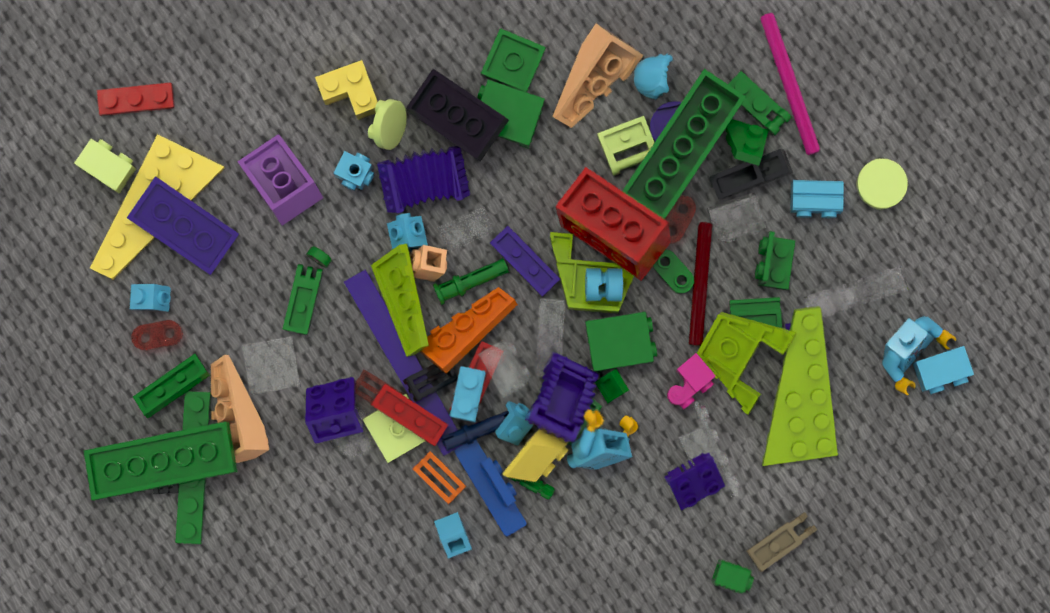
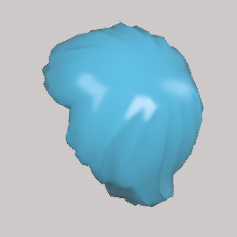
(651, 76)

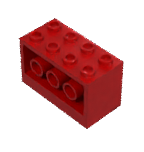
(613, 223)

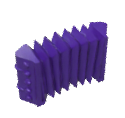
(423, 177)
(563, 397)

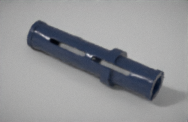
(468, 434)

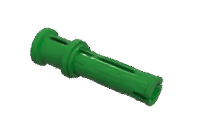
(461, 284)

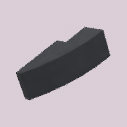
(747, 175)

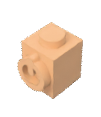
(428, 262)

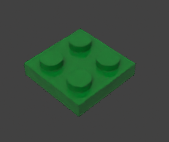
(513, 60)

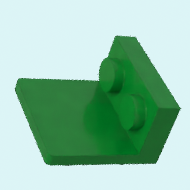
(776, 262)

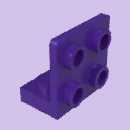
(332, 410)

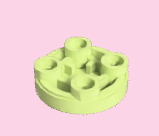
(388, 124)
(882, 183)

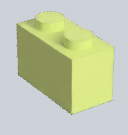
(105, 165)

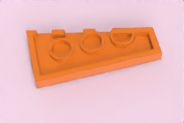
(467, 329)

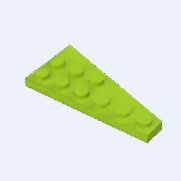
(803, 408)

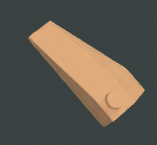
(597, 65)
(238, 409)

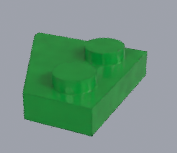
(746, 141)

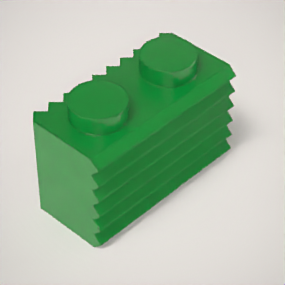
(732, 577)

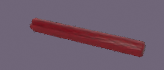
(700, 284)

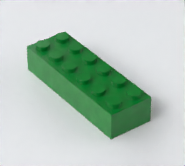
(684, 144)

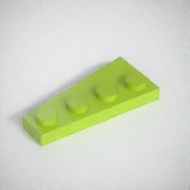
(400, 294)

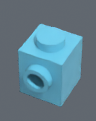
(451, 530)

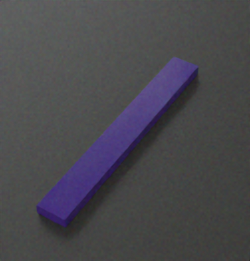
(383, 328)

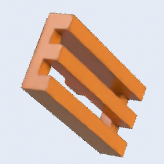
(423, 462)

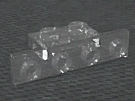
(704, 441)

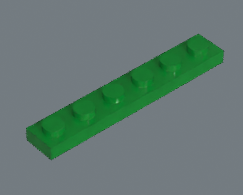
(192, 493)

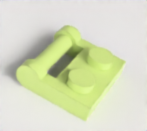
(623, 138)

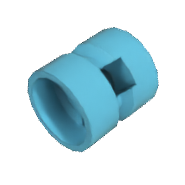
(612, 286)

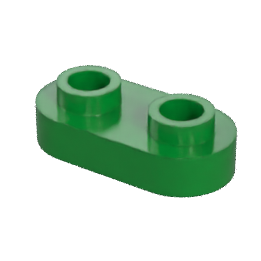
(673, 271)

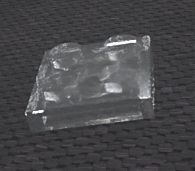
(271, 366)

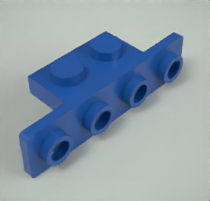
(491, 487)

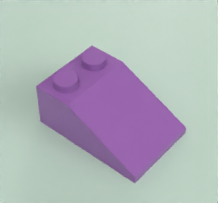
(280, 179)

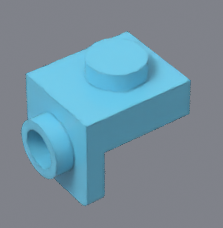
(150, 297)
(514, 425)

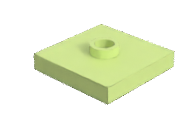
(390, 436)

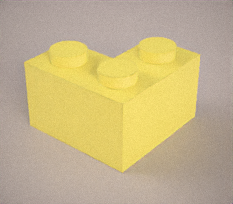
(349, 82)

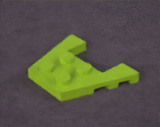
(573, 277)
(732, 345)

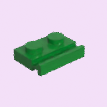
(760, 310)

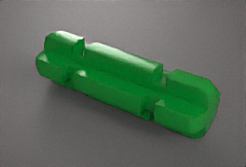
(545, 490)

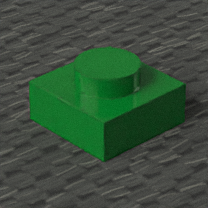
(611, 386)

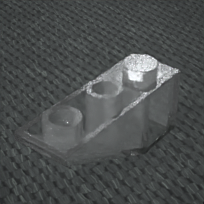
(549, 331)

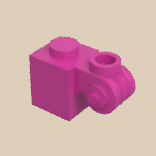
(696, 377)

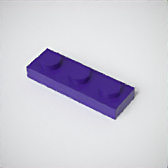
(524, 261)

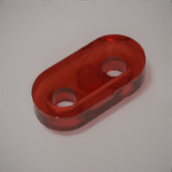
(679, 220)
(157, 335)

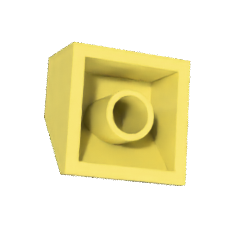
(537, 457)

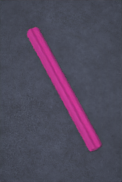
(790, 84)

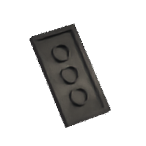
(457, 114)

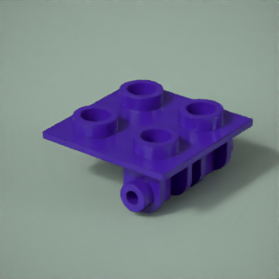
(695, 482)

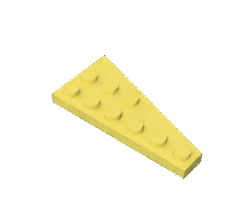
(176, 167)

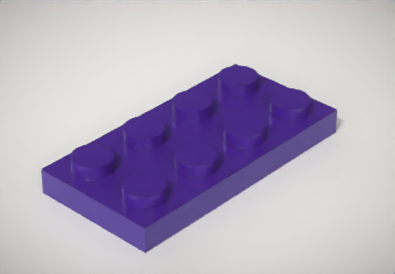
(182, 225)

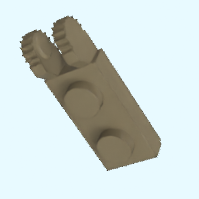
(779, 543)

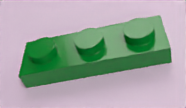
(171, 386)

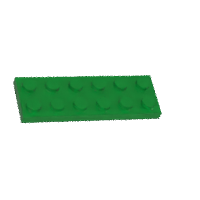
(160, 461)

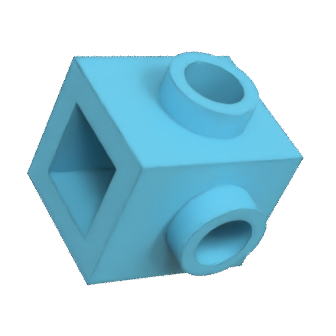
(349, 163)
(407, 230)

